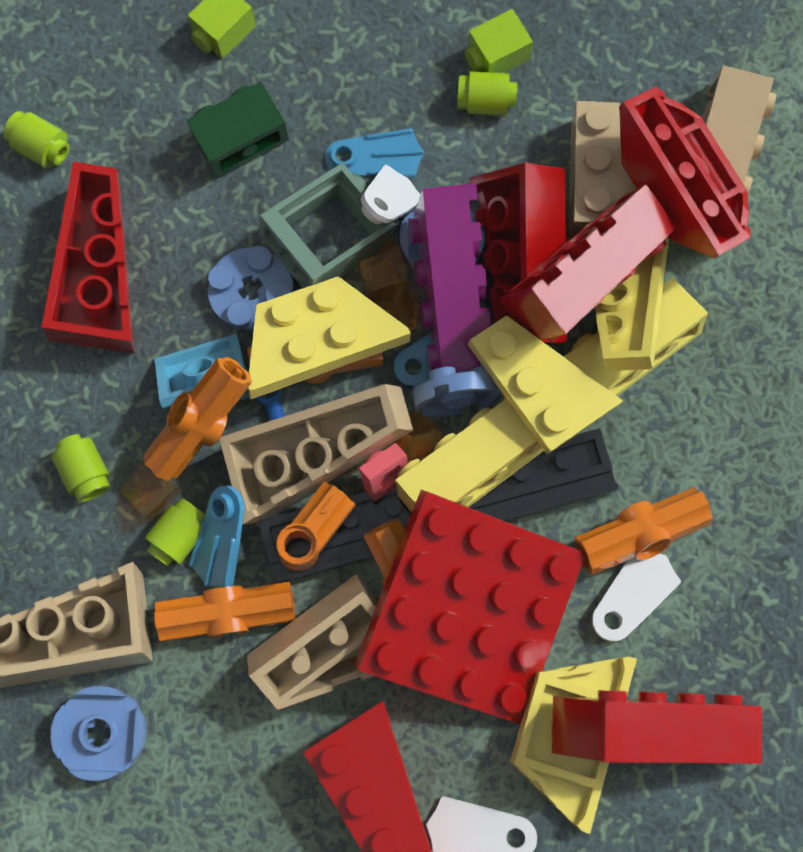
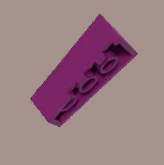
(449, 274)

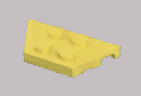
(317, 333)
(566, 781)

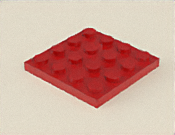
(469, 608)

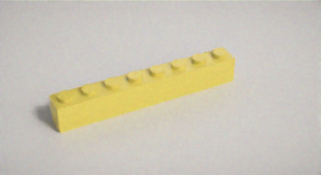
(498, 440)

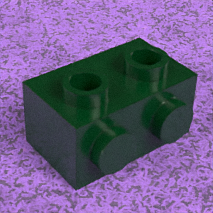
(237, 129)

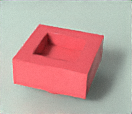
(382, 470)

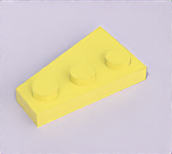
(540, 384)

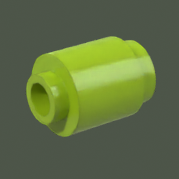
(486, 93)
(36, 139)
(81, 468)
(175, 532)

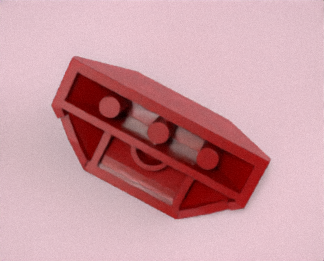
(685, 171)

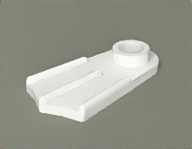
(388, 197)
(634, 595)
(475, 828)

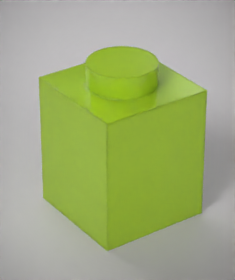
(221, 24)
(498, 44)

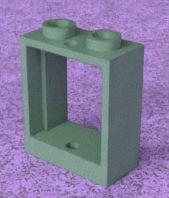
(292, 251)

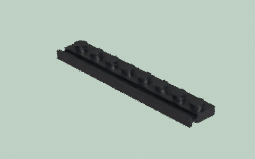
(563, 477)

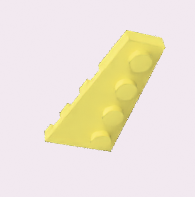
(630, 317)

